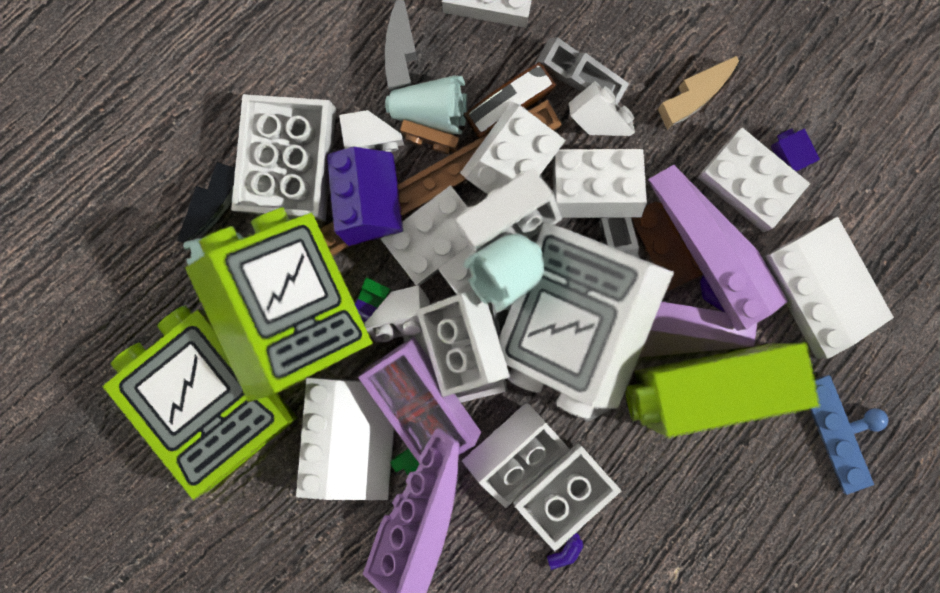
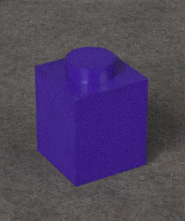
(795, 149)

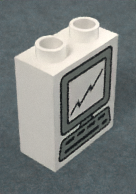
(582, 321)

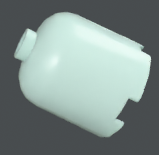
(505, 270)

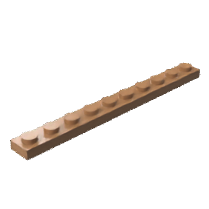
(436, 178)

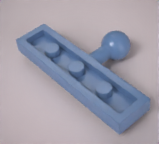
(839, 436)

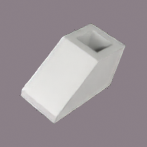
(600, 114)
(369, 132)
(397, 315)

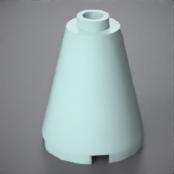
(431, 104)

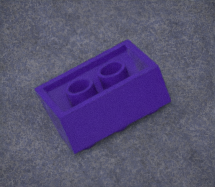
(364, 194)

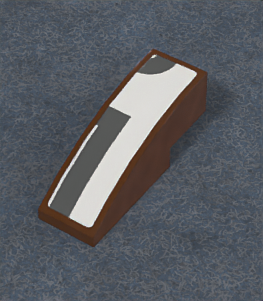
(523, 89)

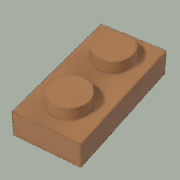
(417, 133)

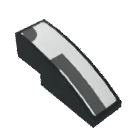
(208, 204)

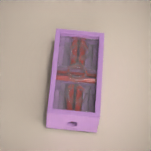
(411, 399)

